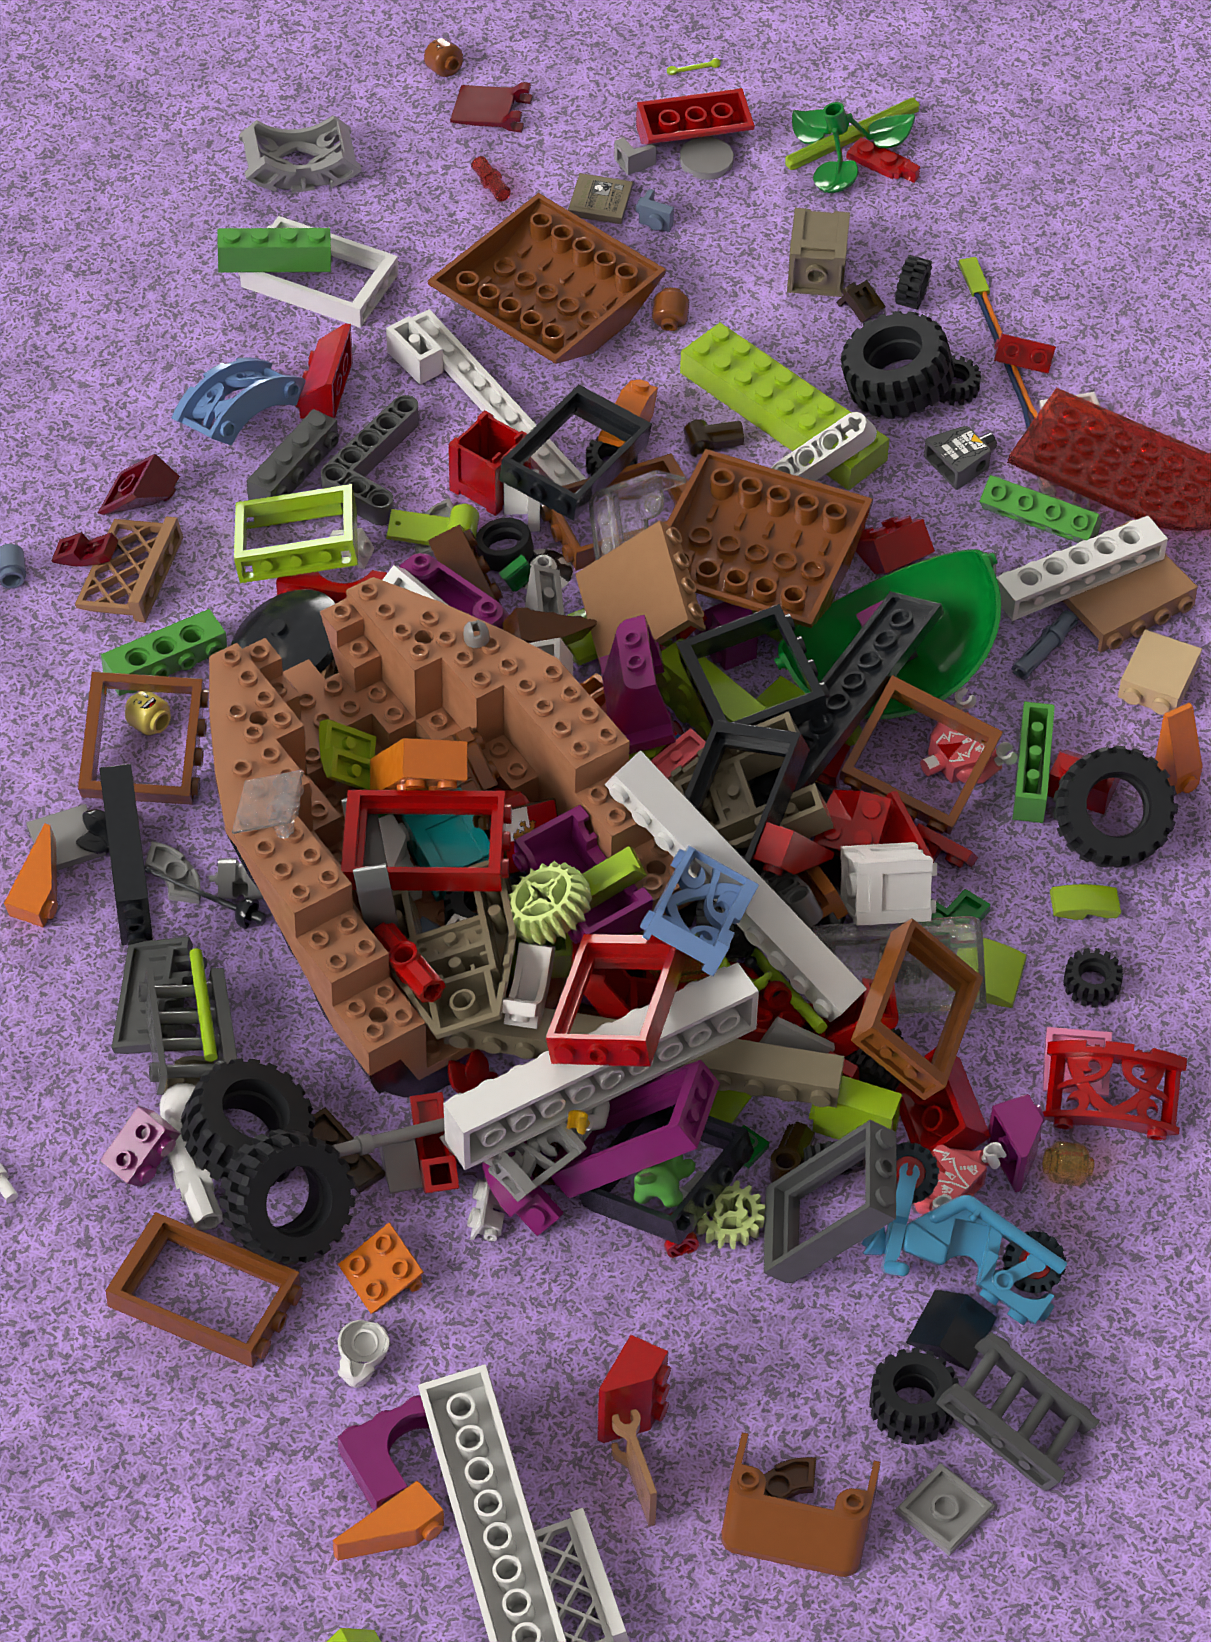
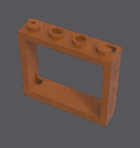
(942, 713)
(197, 728)

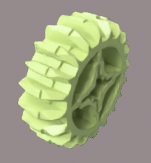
(549, 902)

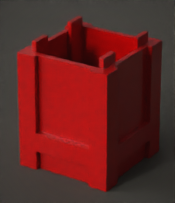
(477, 461)

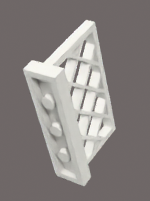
(592, 1571)

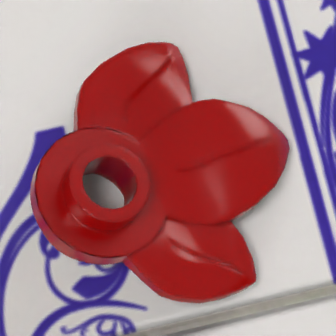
(469, 1076)

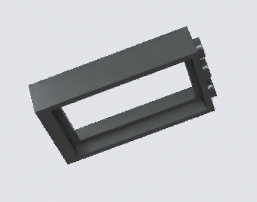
(782, 1253)

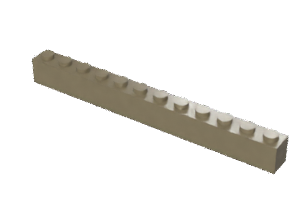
(737, 1065)

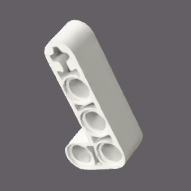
(860, 435)

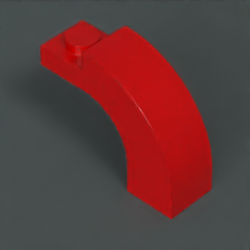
(435, 1161)

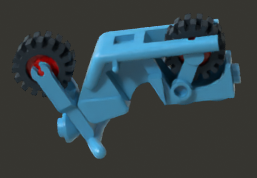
(968, 1229)

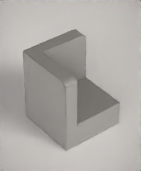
(632, 159)

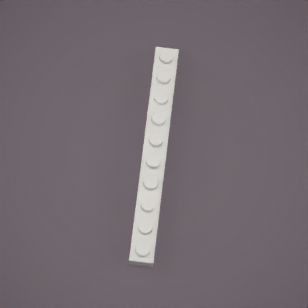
(494, 399)

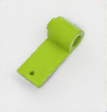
(421, 527)

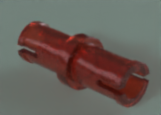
(491, 178)

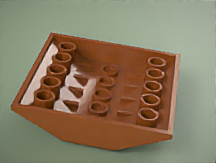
(551, 280)
(767, 536)

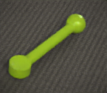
(715, 63)

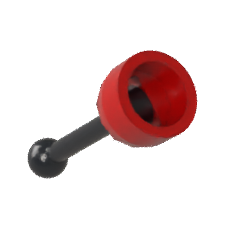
(775, 992)

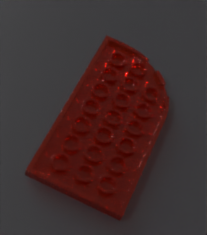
(1117, 463)

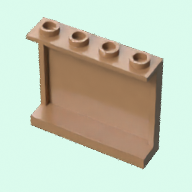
(637, 579)
(1134, 602)

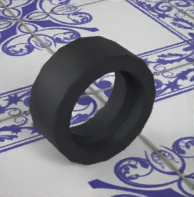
(499, 530)

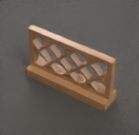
(151, 570)

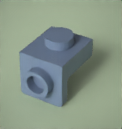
(654, 214)

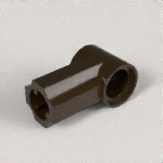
(714, 436)
(790, 1150)

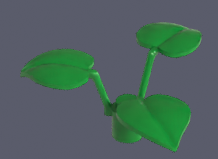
(814, 124)

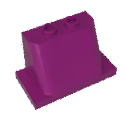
(632, 689)

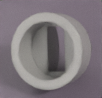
(476, 641)

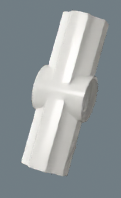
(195, 1188)

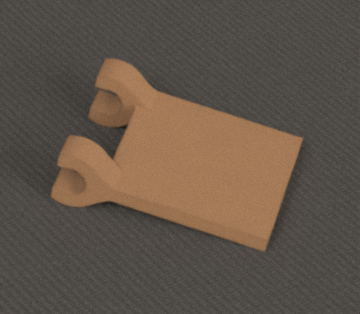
(636, 1464)

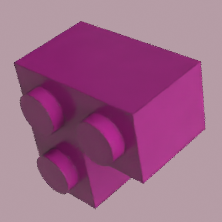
(737, 654)

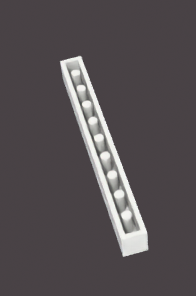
(768, 919)

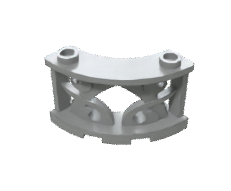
(268, 145)
(516, 1171)

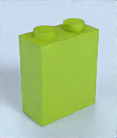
(855, 1106)

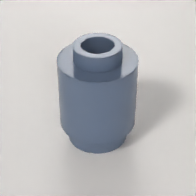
(12, 566)

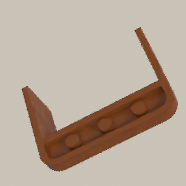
(793, 1530)

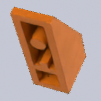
(639, 399)
(1179, 749)
(35, 888)
(394, 1525)

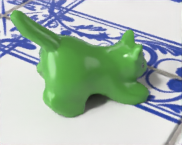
(663, 1181)

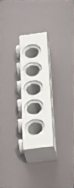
(1081, 567)

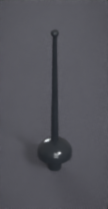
(244, 910)

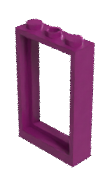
(688, 1087)

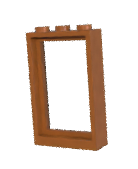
(560, 530)
(887, 1047)
(145, 1252)

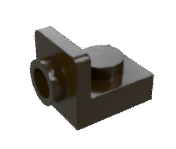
(862, 300)

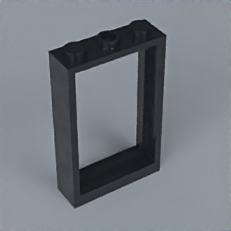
(595, 410)
(757, 740)
(126, 854)

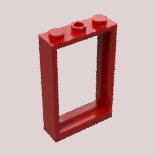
(492, 803)
(614, 952)

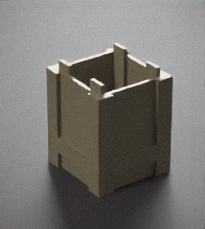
(818, 252)

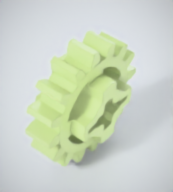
(731, 1218)

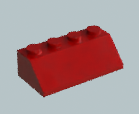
(693, 116)

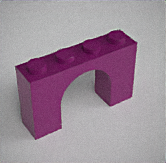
(368, 1445)

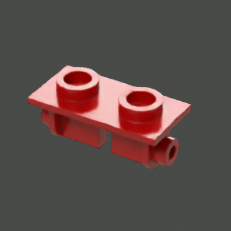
(1024, 353)

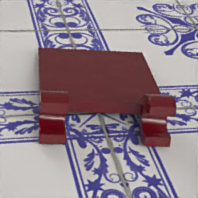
(491, 106)

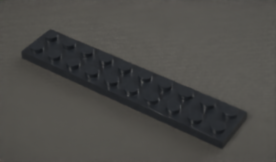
(858, 682)

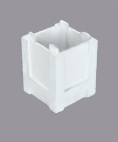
(887, 883)

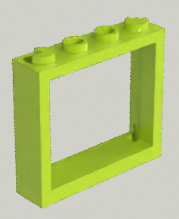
(299, 556)

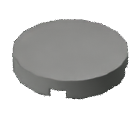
(706, 157)

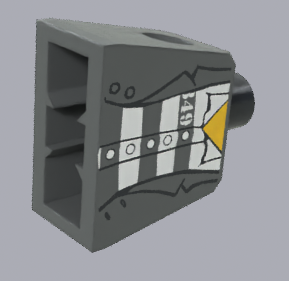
(959, 454)

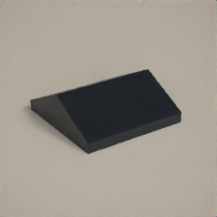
(952, 1327)

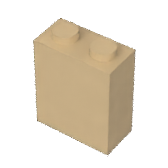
(1159, 672)

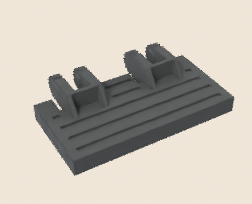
(170, 966)

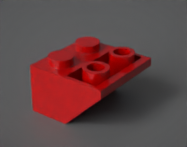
(894, 544)

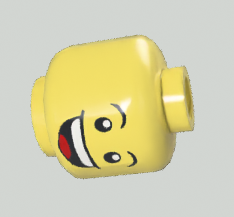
(147, 713)

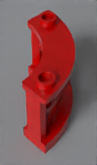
(1155, 1065)

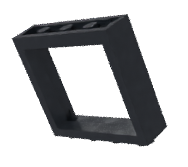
(746, 628)
(675, 1227)

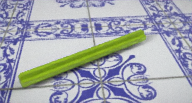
(827, 144)

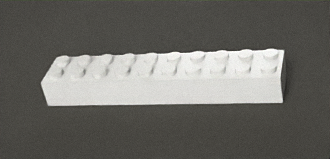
(542, 1093)
(490, 1508)

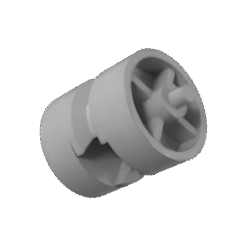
(234, 880)

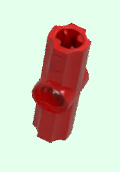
(409, 963)

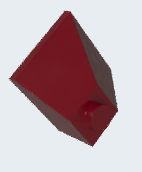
(141, 486)

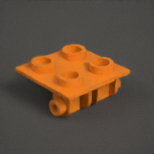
(381, 1269)

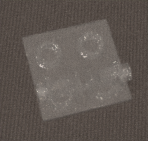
(270, 803)

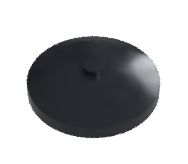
(292, 628)

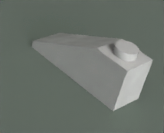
(544, 590)

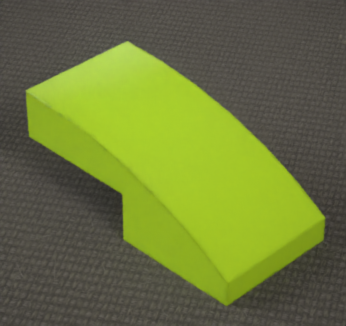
(1082, 899)

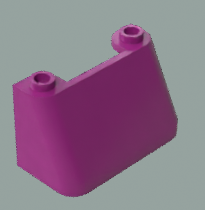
(455, 589)
(571, 842)

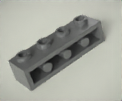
(294, 457)

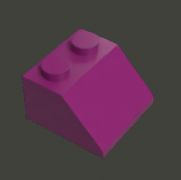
(1018, 1129)

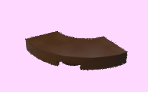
(791, 1478)

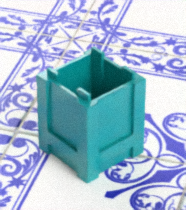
(445, 841)

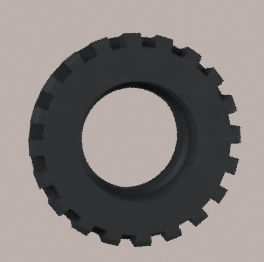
(900, 389)
(1144, 777)
(244, 1087)
(326, 1203)

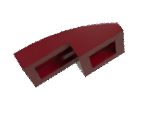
(80, 551)

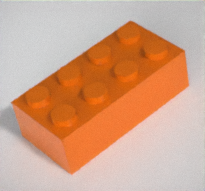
(420, 765)

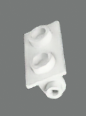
(483, 1218)

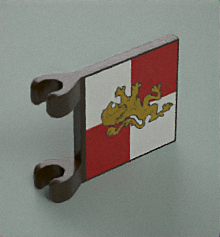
(524, 819)

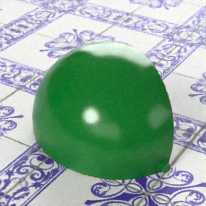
(949, 652)

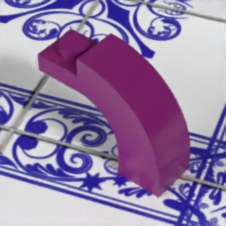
(535, 1209)

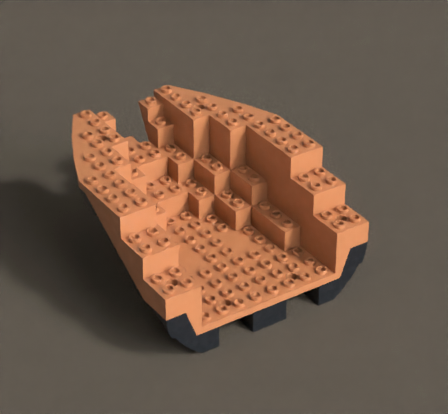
(400, 679)

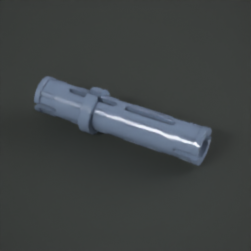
(1052, 636)

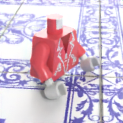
(957, 754)
(960, 1173)

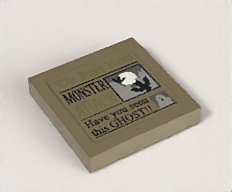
(600, 198)

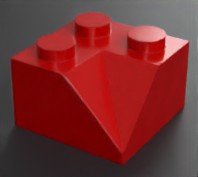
(857, 820)

